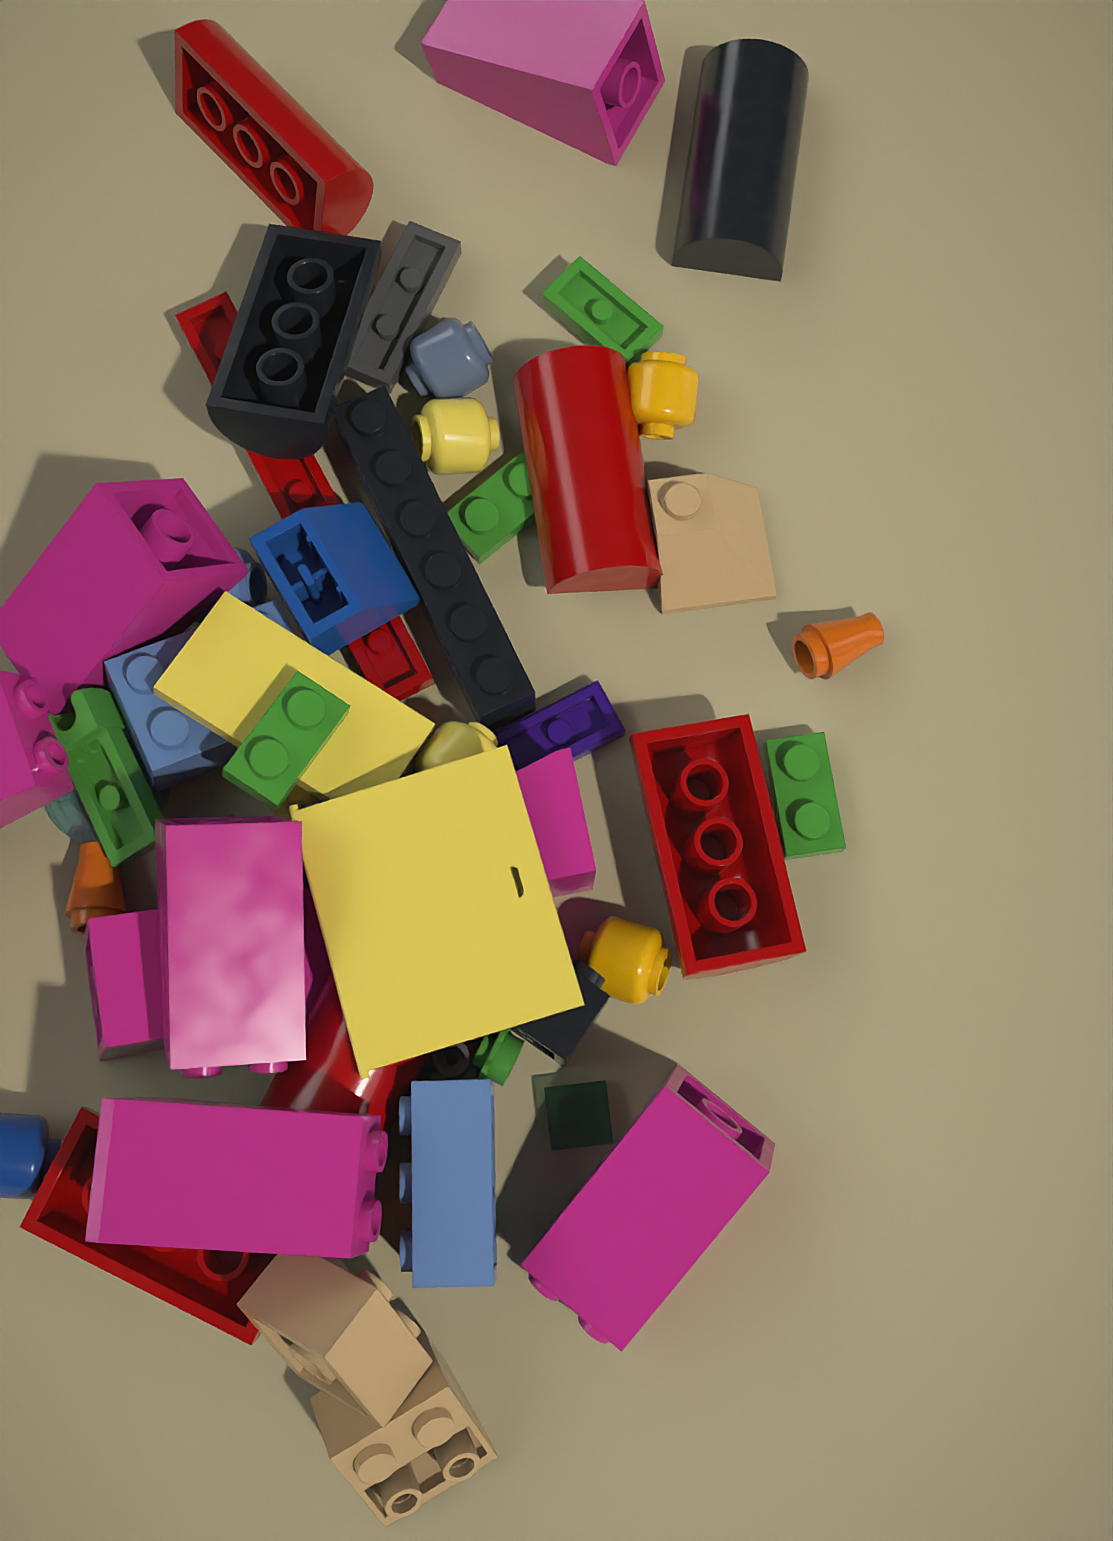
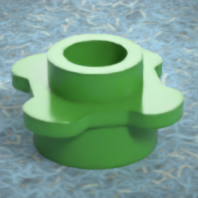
(498, 1056)

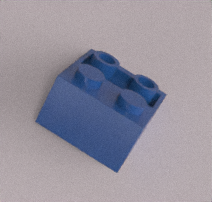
(334, 573)

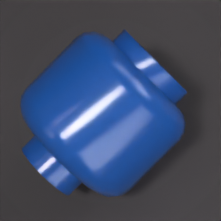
(24, 1154)

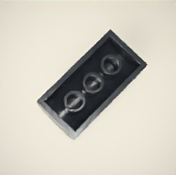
(742, 160)
(293, 341)

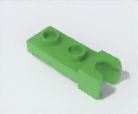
(108, 775)

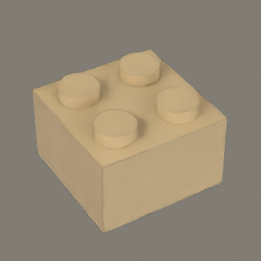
(338, 1332)

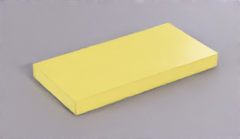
(243, 663)

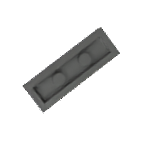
(402, 304)

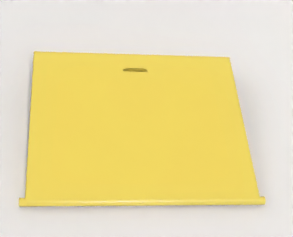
(427, 914)

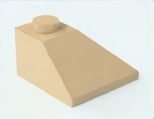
(709, 543)

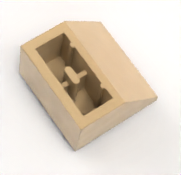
(419, 1452)

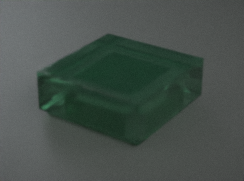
(578, 1115)

